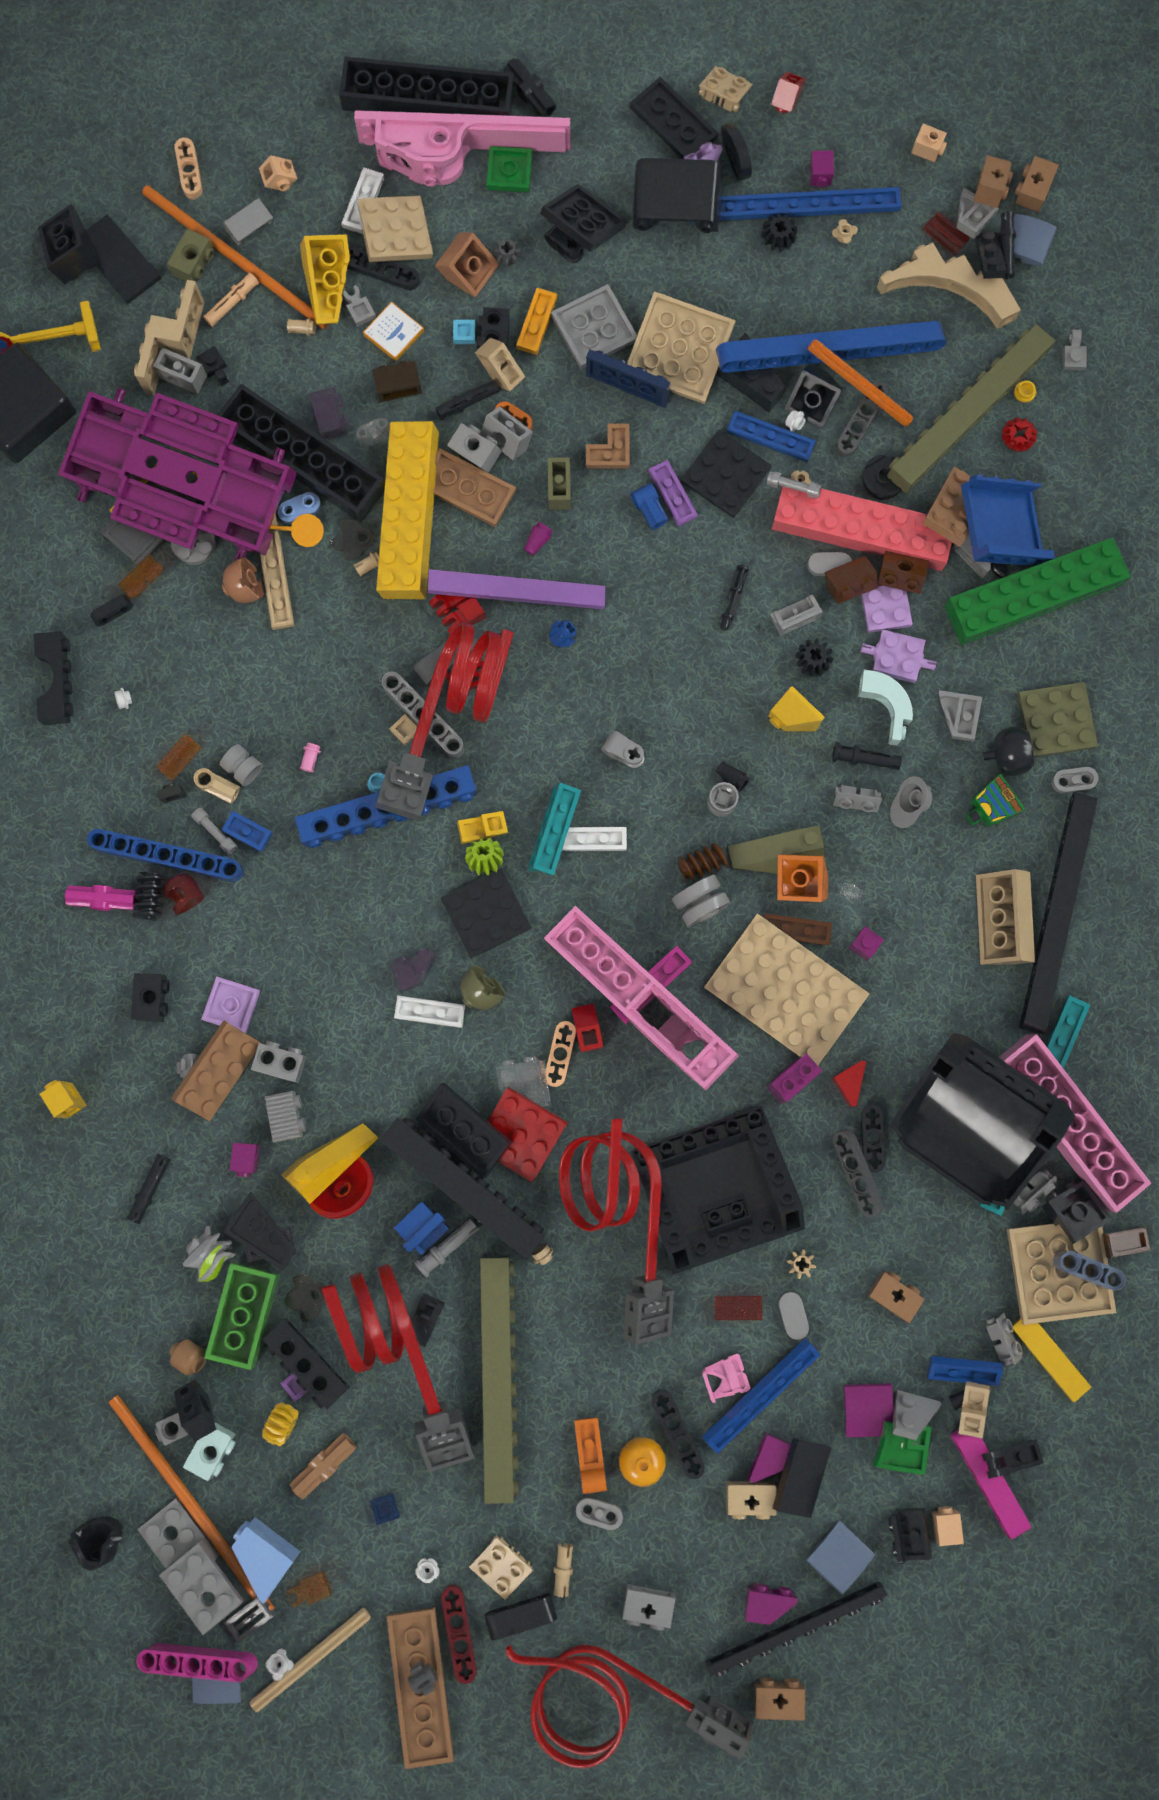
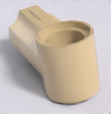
(217, 786)

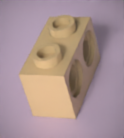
(500, 364)

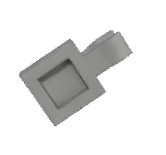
(1075, 355)

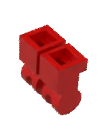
(468, 610)

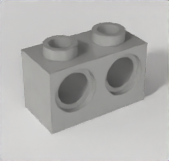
(277, 1067)

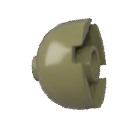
(480, 990)

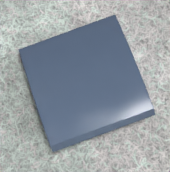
(1032, 239)
(840, 1557)
(215, 1691)

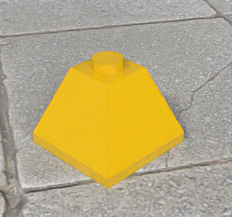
(795, 713)

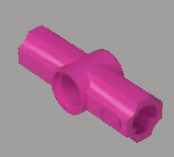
(100, 897)

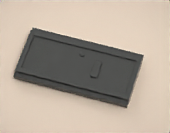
(134, 542)

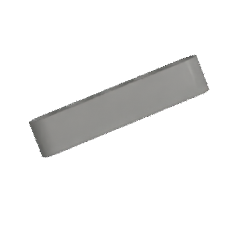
(415, 707)

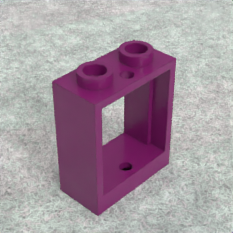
(794, 1078)

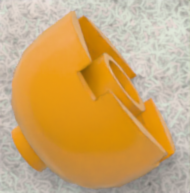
(642, 1461)

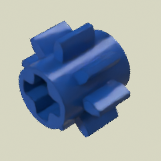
(562, 633)

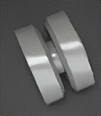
(702, 903)

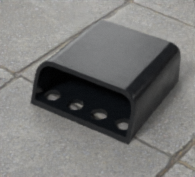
(29, 404)

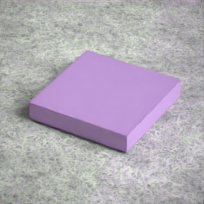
(231, 1003)

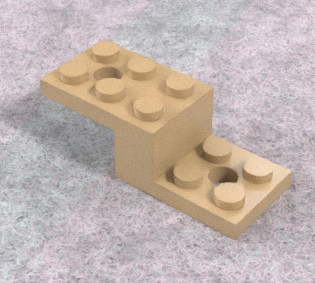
(169, 334)

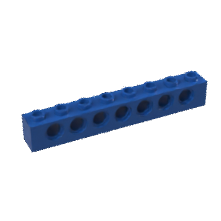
(308, 823)

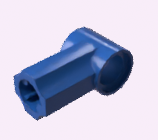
(647, 501)

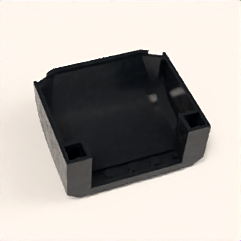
(981, 1122)

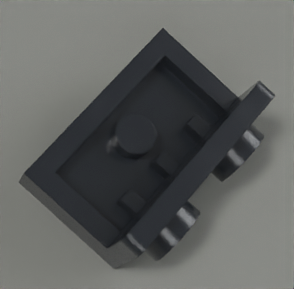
(910, 1535)

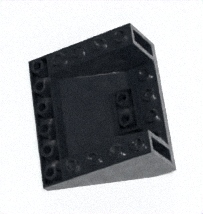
(721, 1190)

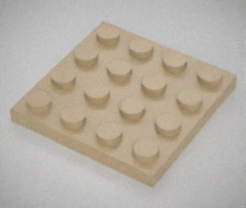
(681, 345)
(1045, 1291)

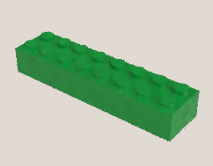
(1037, 591)

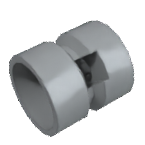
(238, 762)
(722, 799)

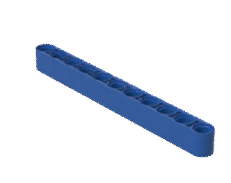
(846, 344)

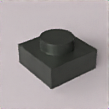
(171, 793)

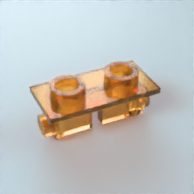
(136, 580)
(178, 757)

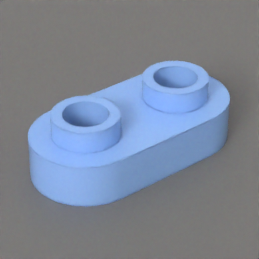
(299, 507)

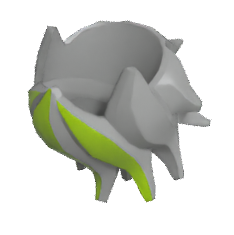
(207, 1255)

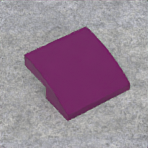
(867, 1409)

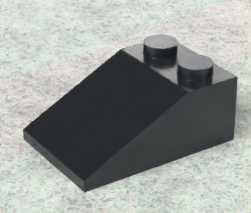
(67, 245)

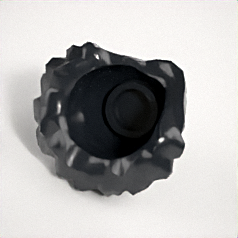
(96, 1542)

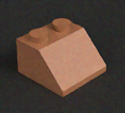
(467, 263)

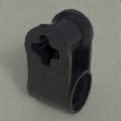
(564, 245)

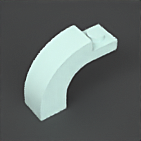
(893, 696)

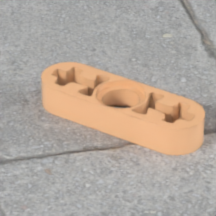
(191, 160)
(570, 1038)

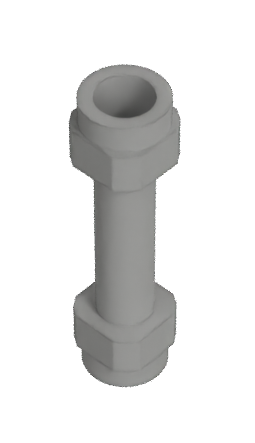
(813, 489)
(202, 818)

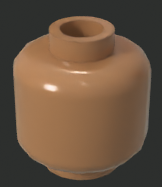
(187, 1357)

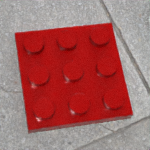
(530, 1130)

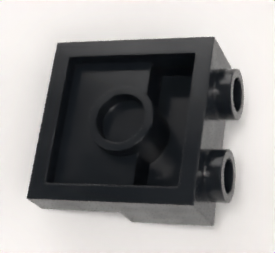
(1076, 1211)

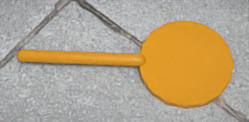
(305, 530)

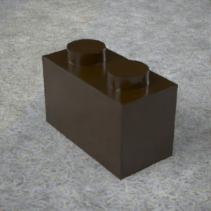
(397, 381)

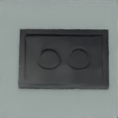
(801, 1477)

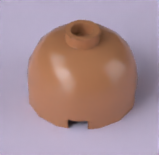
(241, 582)

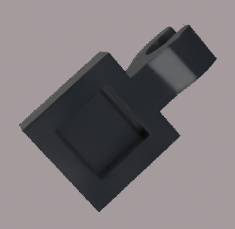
(213, 364)

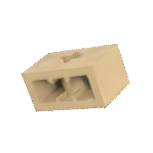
(740, 1491)

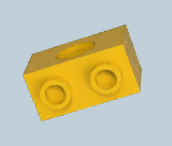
(62, 1099)

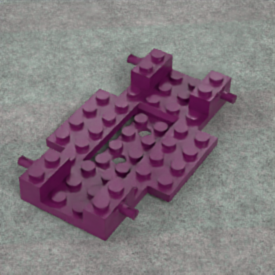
(237, 495)

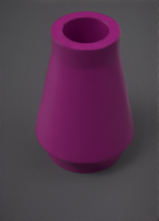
(538, 538)

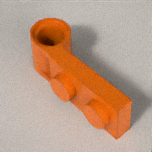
(590, 1455)

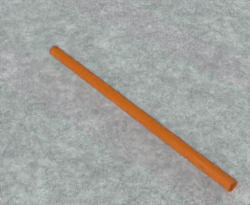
(230, 253)
(183, 1494)

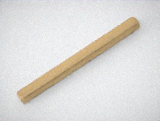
(310, 1659)

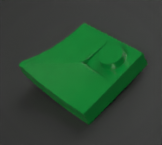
(902, 1453)

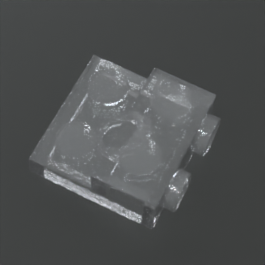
(525, 1078)

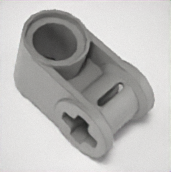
(620, 748)

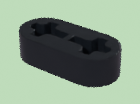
(111, 610)

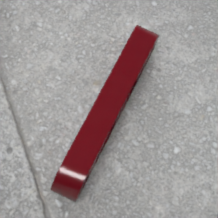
(461, 1633)

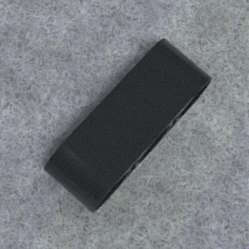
(520, 1616)

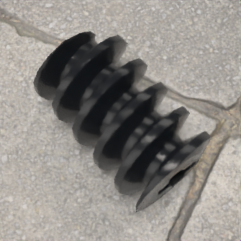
(148, 896)

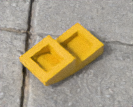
(485, 826)

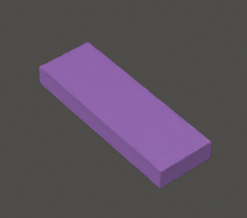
(673, 493)

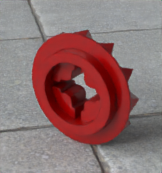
(1019, 443)

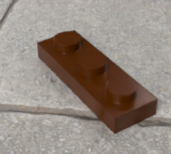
(802, 929)

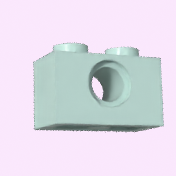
(201, 1463)

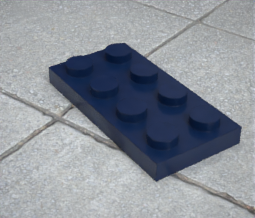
(627, 378)

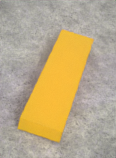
(1052, 1359)

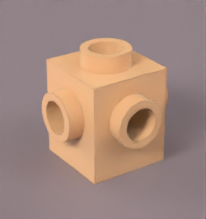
(278, 173)

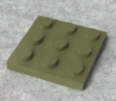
(1058, 719)

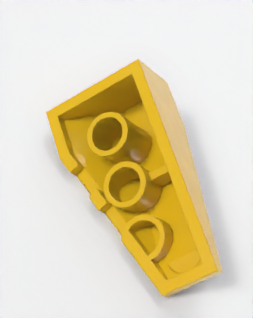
(322, 1166)

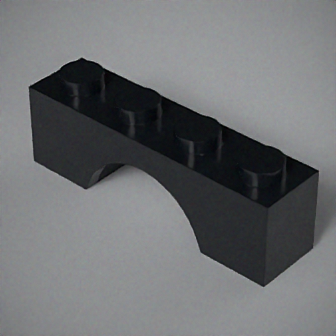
(55, 705)

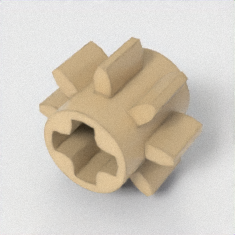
(804, 1270)

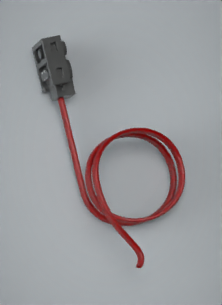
(713, 1721)

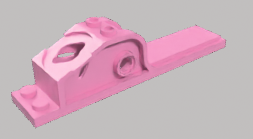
(441, 158)
(628, 986)

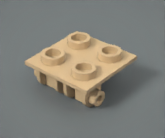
(726, 86)
(501, 1567)

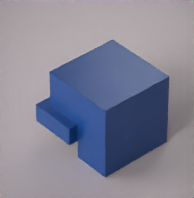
(421, 1228)

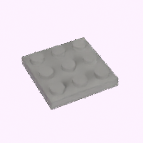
(594, 324)

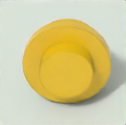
(1025, 391)

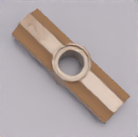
(323, 1466)

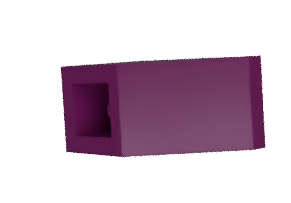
(766, 1604)

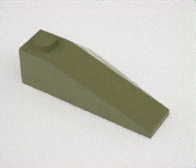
(762, 853)

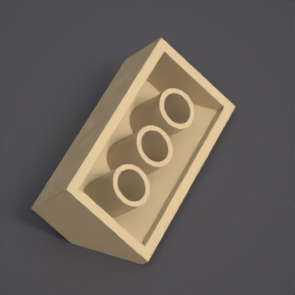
(1005, 917)

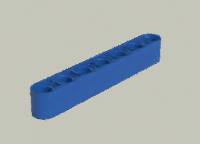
(155, 850)

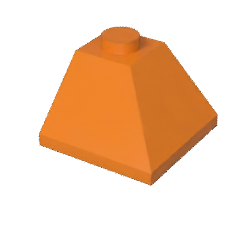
(802, 878)

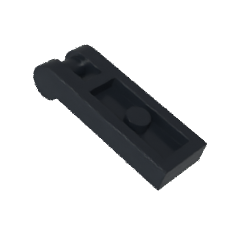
(1013, 1458)

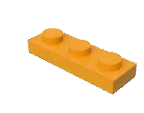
(536, 321)

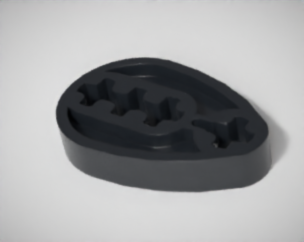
(736, 151)

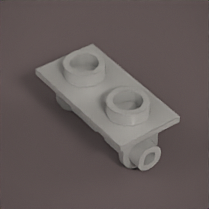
(846, 798)
(1042, 1186)
(1009, 1349)

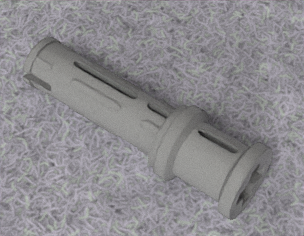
(438, 1254)

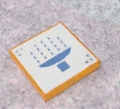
(393, 331)

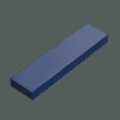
(771, 436)

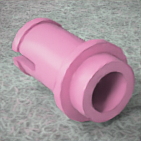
(310, 757)

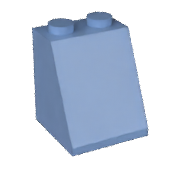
(263, 1556)

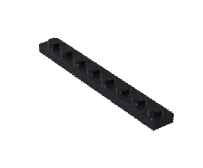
(787, 1633)

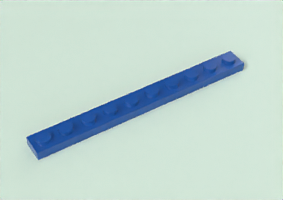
(811, 203)

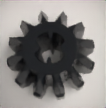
(776, 239)
(819, 664)

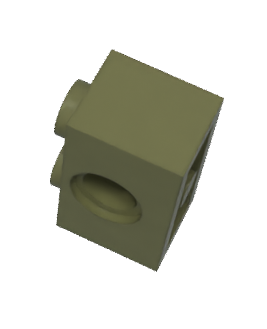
(191, 245)
(559, 484)

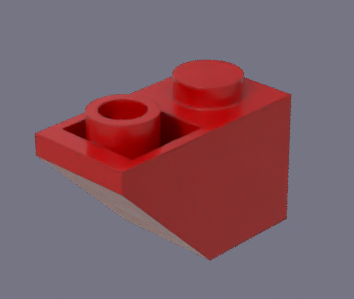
(587, 1028)

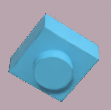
(464, 331)

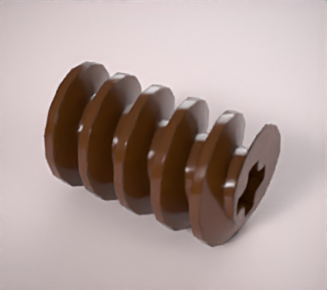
(702, 862)

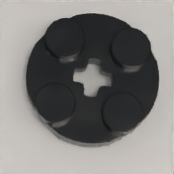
(872, 481)

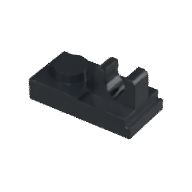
(426, 1317)

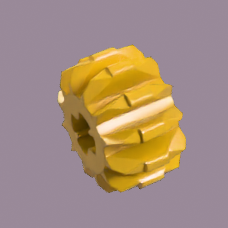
(280, 1424)

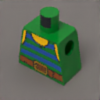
(994, 804)

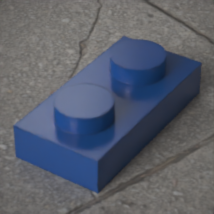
(247, 831)

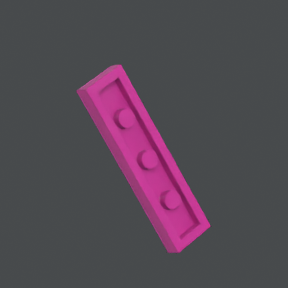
(664, 972)

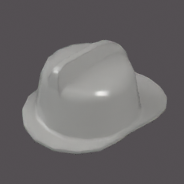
(910, 802)

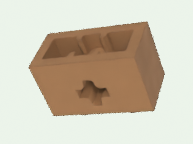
(993, 182)
(1036, 184)
(909, 1301)
(790, 1705)

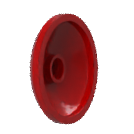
(357, 1180)

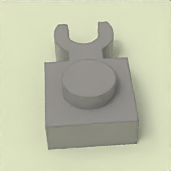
(359, 308)

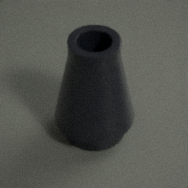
(733, 776)

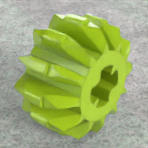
(484, 856)

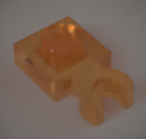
(312, 1588)

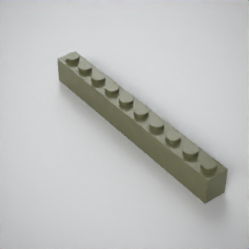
(970, 409)
(497, 1380)

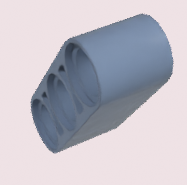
(1100, 1270)

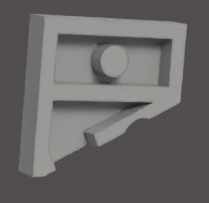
(973, 215)
(961, 714)
(912, 1414)

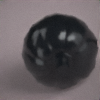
(1012, 751)

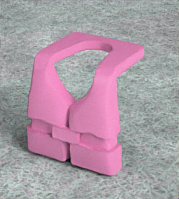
(732, 1377)

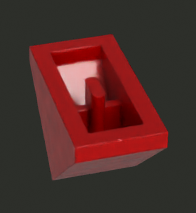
(849, 1082)

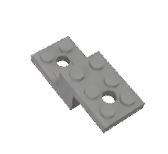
(190, 1566)

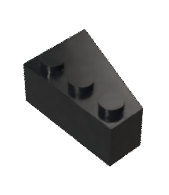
(759, 385)

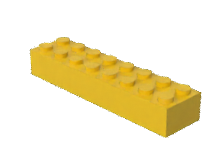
(407, 510)

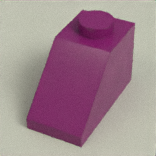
(769, 1457)

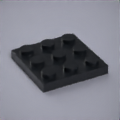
(583, 217)
(726, 473)
(486, 913)

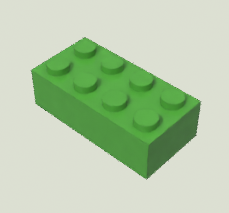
(242, 1315)

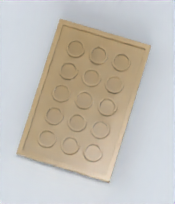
(786, 990)

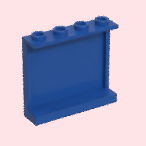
(1003, 521)

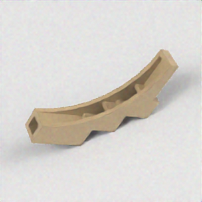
(956, 276)

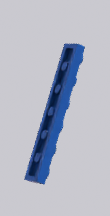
(761, 1395)

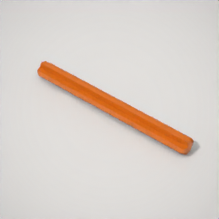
(860, 382)

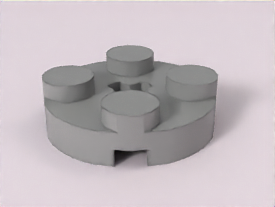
(200, 553)

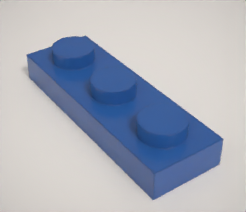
(964, 1370)

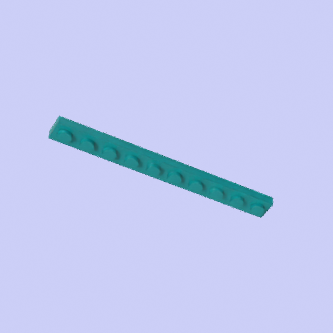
(1060, 1045)

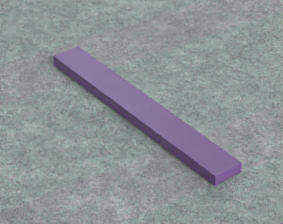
(516, 589)

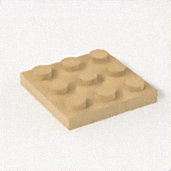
(394, 228)

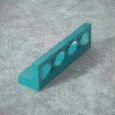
(554, 829)

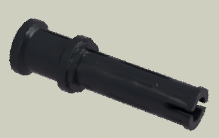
(856, 755)

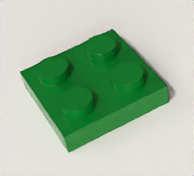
(509, 169)

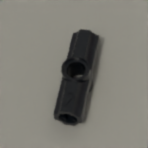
(531, 88)

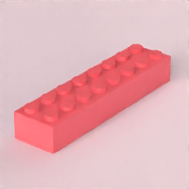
(860, 525)

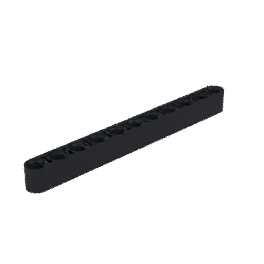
(1058, 913)

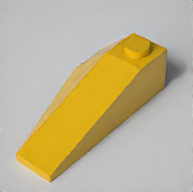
(325, 269)

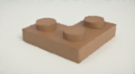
(611, 455)

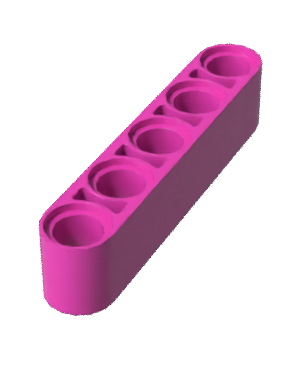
(995, 1489)
(186, 1663)

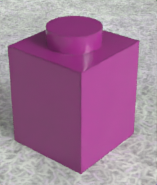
(821, 168)
(866, 943)
(244, 1159)

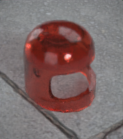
(191, 890)

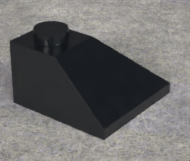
(814, 395)

